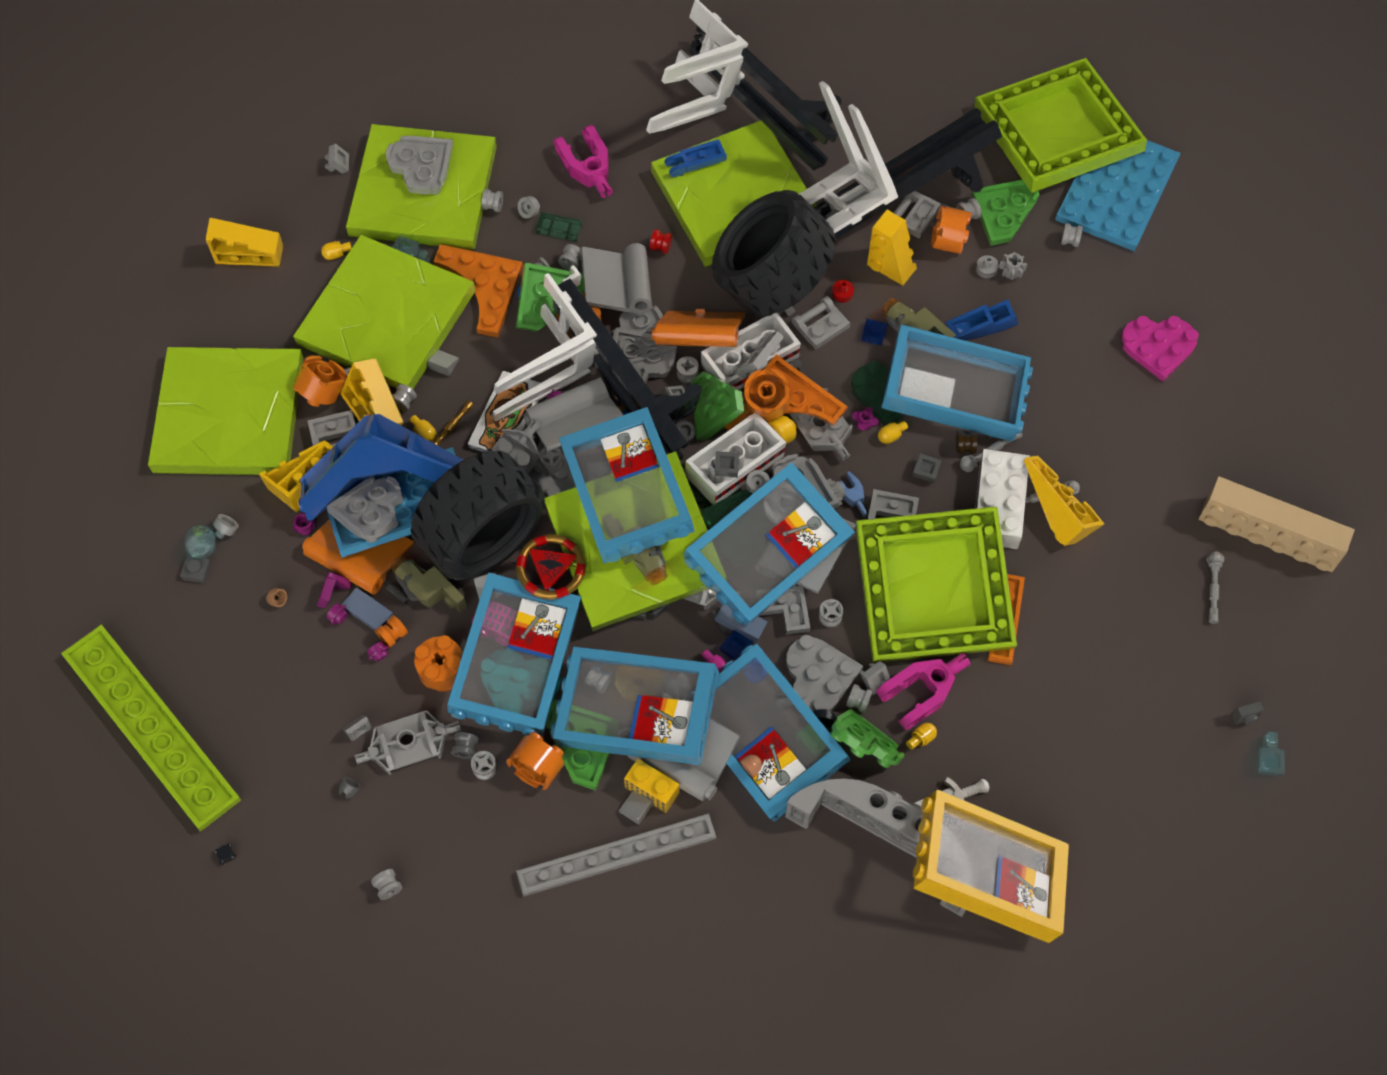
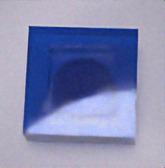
(874, 332)
(735, 645)

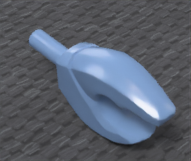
(855, 495)

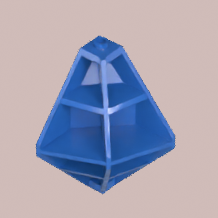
(370, 450)

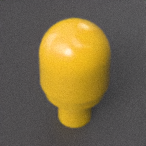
(335, 250)
(423, 428)
(891, 432)
(922, 735)

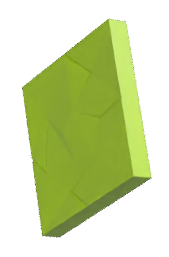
(1060, 124)
(715, 194)
(387, 210)
(386, 310)
(225, 410)
(935, 584)
(618, 590)

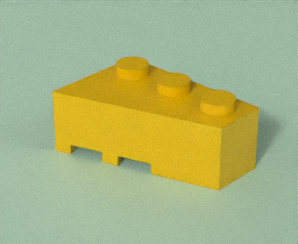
(243, 244)
(890, 248)
(368, 392)
(285, 479)

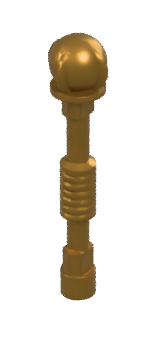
(453, 423)

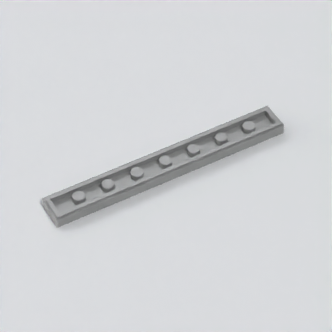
(616, 854)

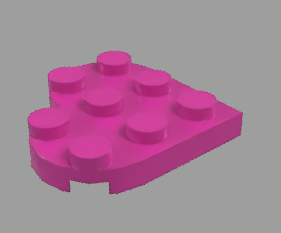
(1159, 346)

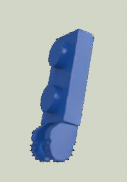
(696, 158)

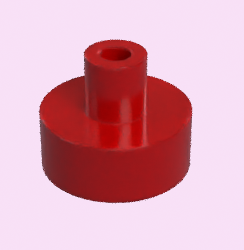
(843, 291)

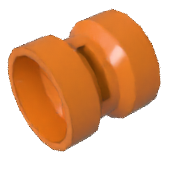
(391, 631)

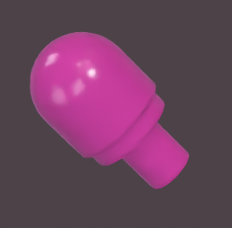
(718, 660)

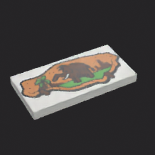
(489, 431)

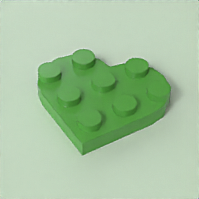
(865, 739)

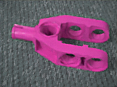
(592, 170)
(924, 671)

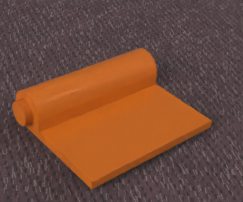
(698, 328)
(362, 568)

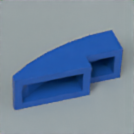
(983, 321)

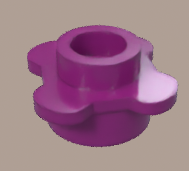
(862, 424)

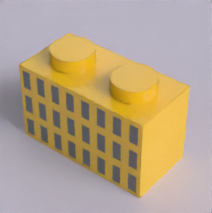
(652, 784)

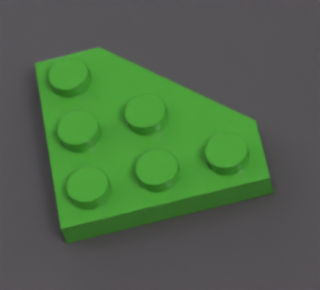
(1004, 209)
(534, 295)
(717, 405)
(583, 766)

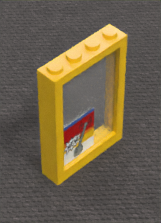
(991, 866)

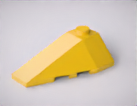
(1065, 514)

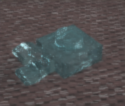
(411, 247)
(1270, 759)

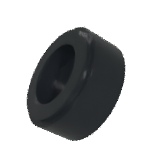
(825, 716)

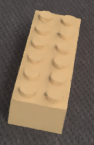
(1276, 524)

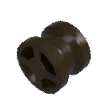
(966, 442)

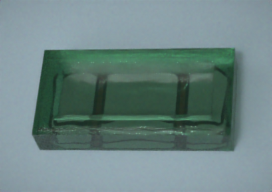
(559, 227)

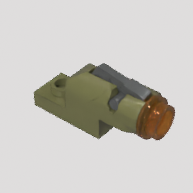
(898, 314)
(650, 563)
(426, 586)

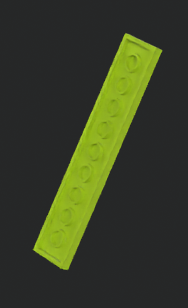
(151, 728)

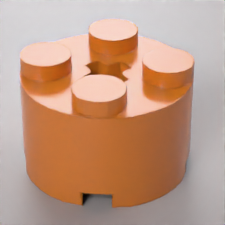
(950, 229)
(319, 381)
(765, 382)
(430, 654)
(536, 761)

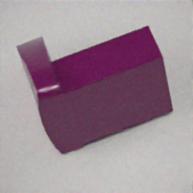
(331, 581)

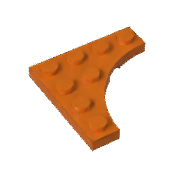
(493, 279)
(805, 396)

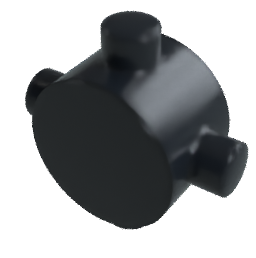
(225, 853)

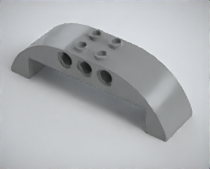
(868, 808)

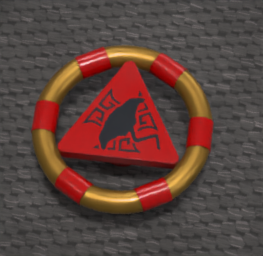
(551, 566)

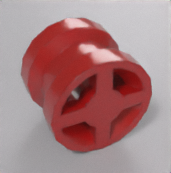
(660, 241)

